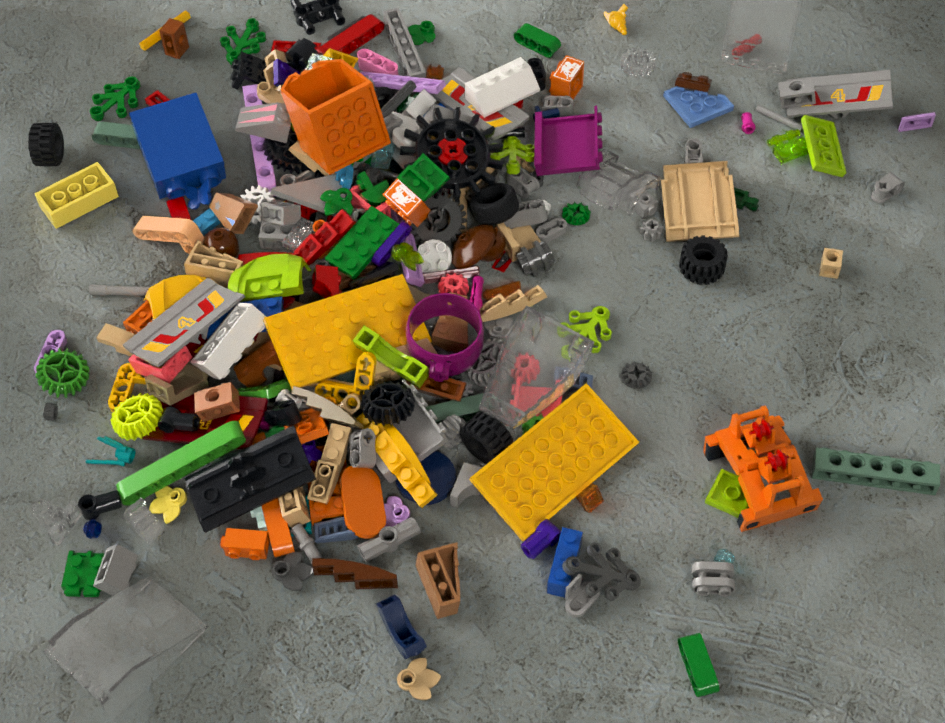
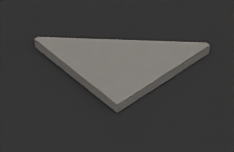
(309, 191)

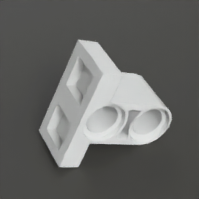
(419, 105)

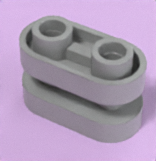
(713, 578)

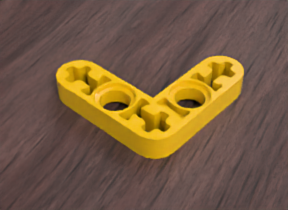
(133, 378)
(358, 386)

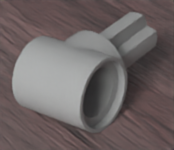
(289, 178)

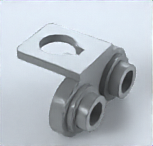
(577, 599)

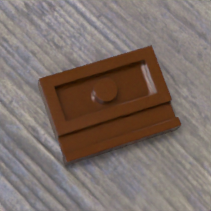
(688, 81)

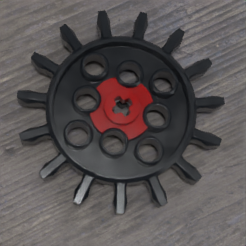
(453, 151)

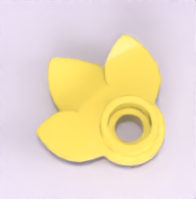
(167, 504)

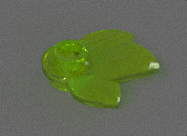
(407, 255)

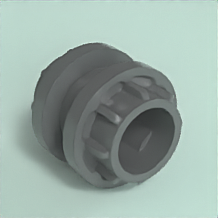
(535, 258)

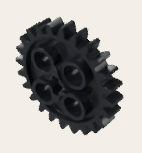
(281, 156)

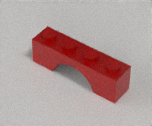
(326, 281)

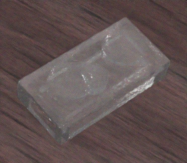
(298, 234)

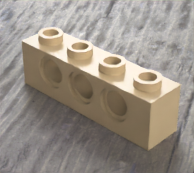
(294, 507)

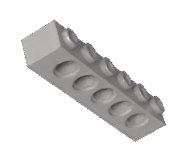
(403, 44)

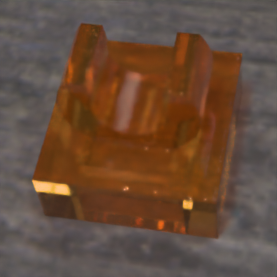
(435, 72)
(590, 498)

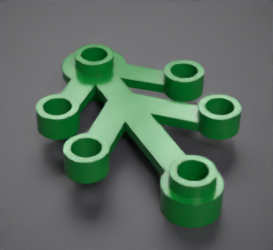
(252, 26)
(129, 86)

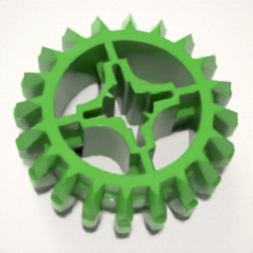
(53, 366)

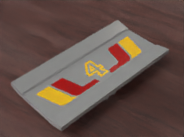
(847, 94)
(454, 96)
(183, 322)

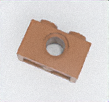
(216, 401)

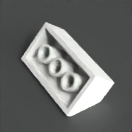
(501, 87)
(229, 340)

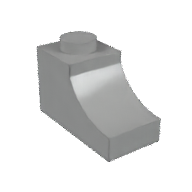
(463, 487)

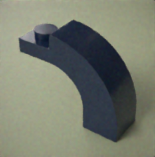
(400, 628)

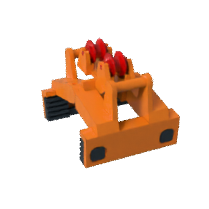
(774, 460)

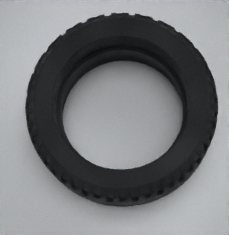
(494, 204)

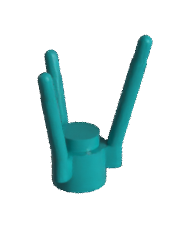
(123, 453)

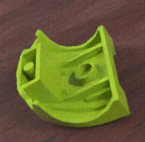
(269, 277)

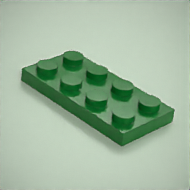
(361, 242)

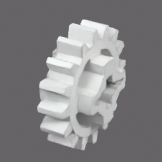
(265, 196)

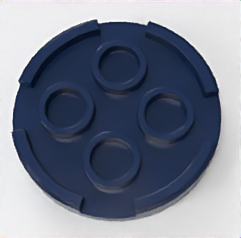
(441, 476)

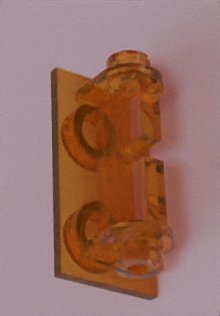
(505, 290)

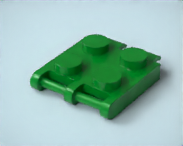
(81, 573)

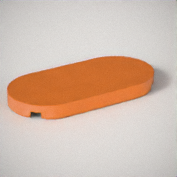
(362, 502)

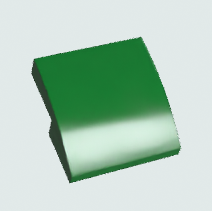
(423, 177)

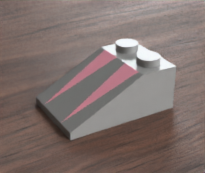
(265, 121)

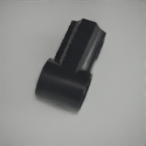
(174, 419)
(100, 504)

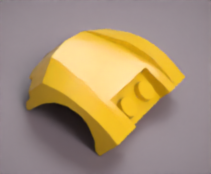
(169, 291)

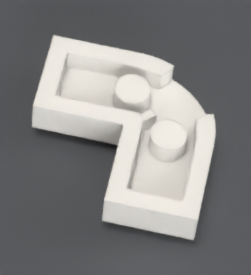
(399, 139)

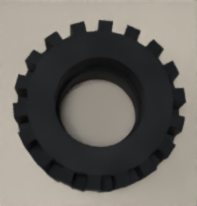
(46, 144)
(706, 249)
(485, 437)

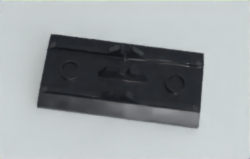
(249, 479)

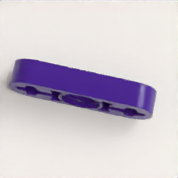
(397, 237)

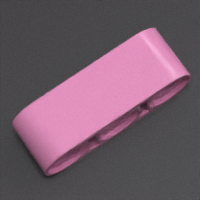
(372, 62)

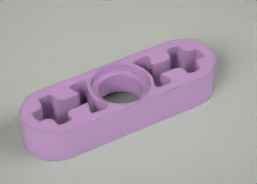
(50, 344)

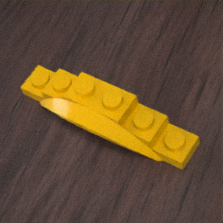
(401, 460)

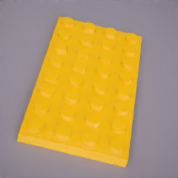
(318, 337)
(554, 461)

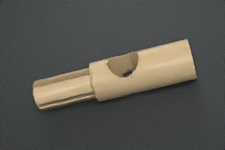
(525, 165)

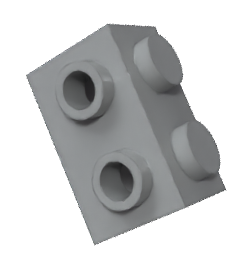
(115, 570)

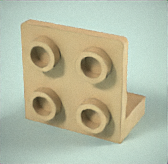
(517, 238)

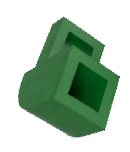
(371, 193)

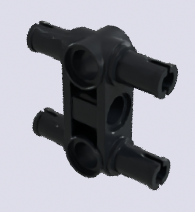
(315, 12)

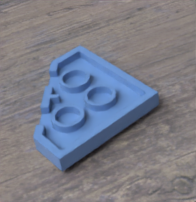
(697, 106)

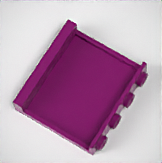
(568, 143)

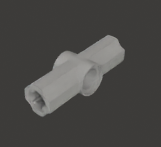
(378, 545)

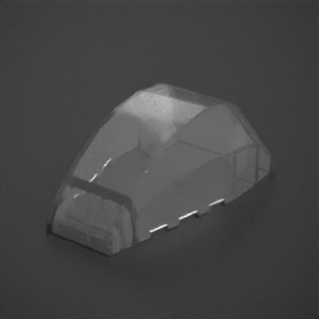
(533, 368)

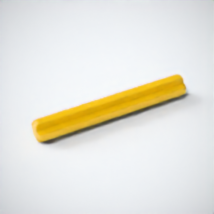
(155, 37)

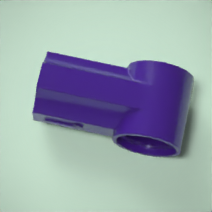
(545, 535)

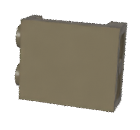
(186, 383)

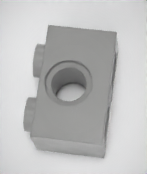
(797, 93)

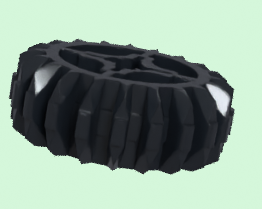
(387, 403)

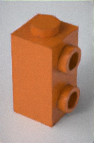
(245, 543)

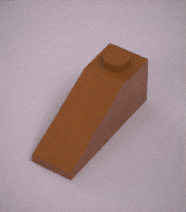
(448, 389)

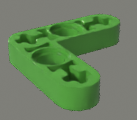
(268, 391)

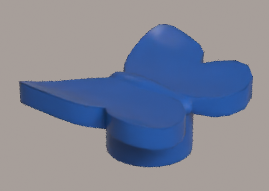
(199, 195)

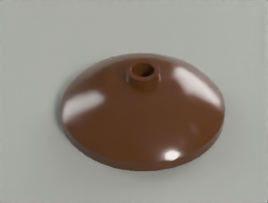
(472, 246)

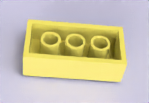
(76, 195)

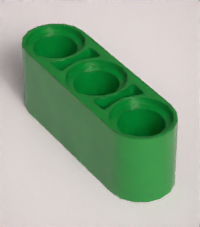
(537, 40)
(698, 665)

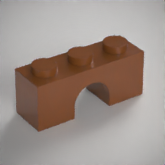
(251, 369)

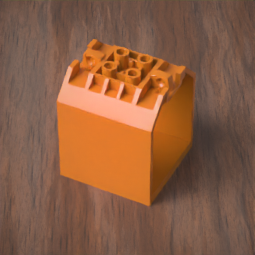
(334, 114)

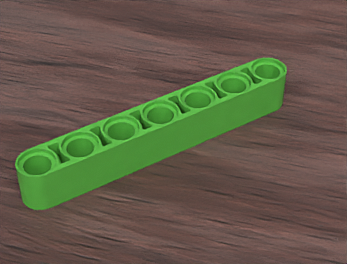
(181, 462)

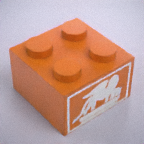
(567, 78)
(406, 203)

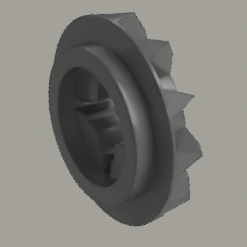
(629, 378)

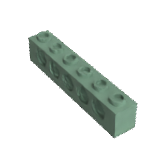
(925, 483)

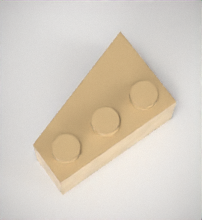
(211, 264)

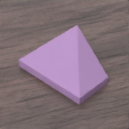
(916, 121)

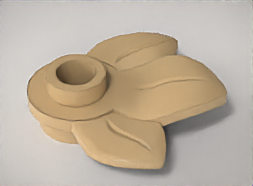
(422, 679)

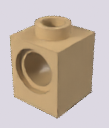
(831, 263)

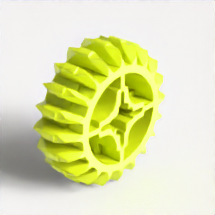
(137, 416)

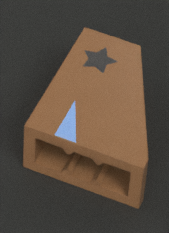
(233, 211)

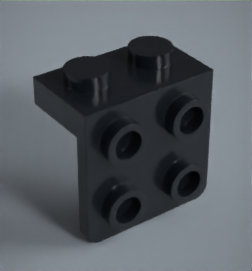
(247, 68)

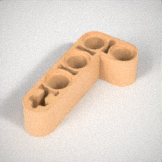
(169, 230)

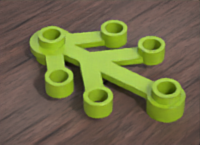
(512, 145)
(588, 329)

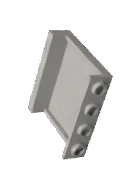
(420, 432)

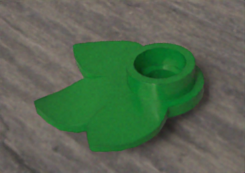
(422, 32)
(335, 202)

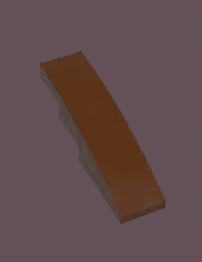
(363, 575)

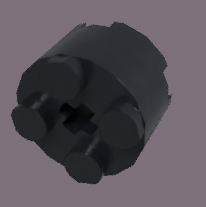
(300, 53)

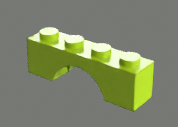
(386, 354)

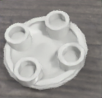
(436, 256)

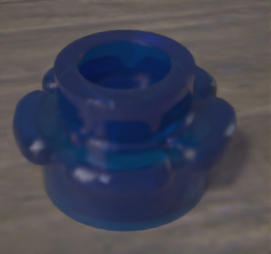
(92, 529)

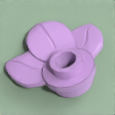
(394, 507)

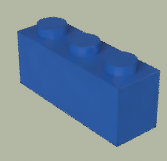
(568, 545)

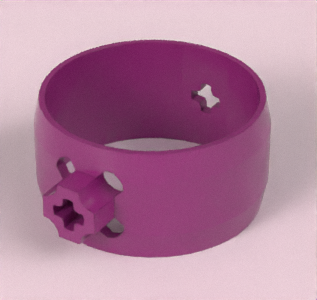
(435, 306)

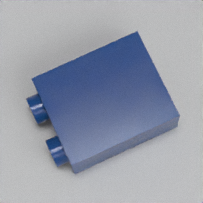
(178, 146)

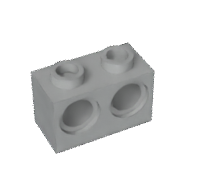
(280, 212)
(272, 235)

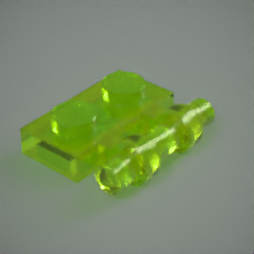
(789, 151)

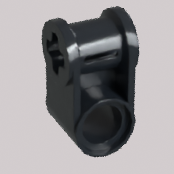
(283, 414)

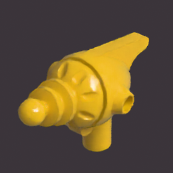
(617, 19)

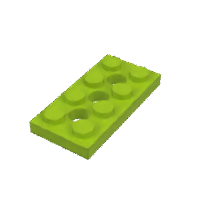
(823, 146)

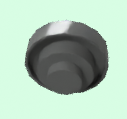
(375, 175)

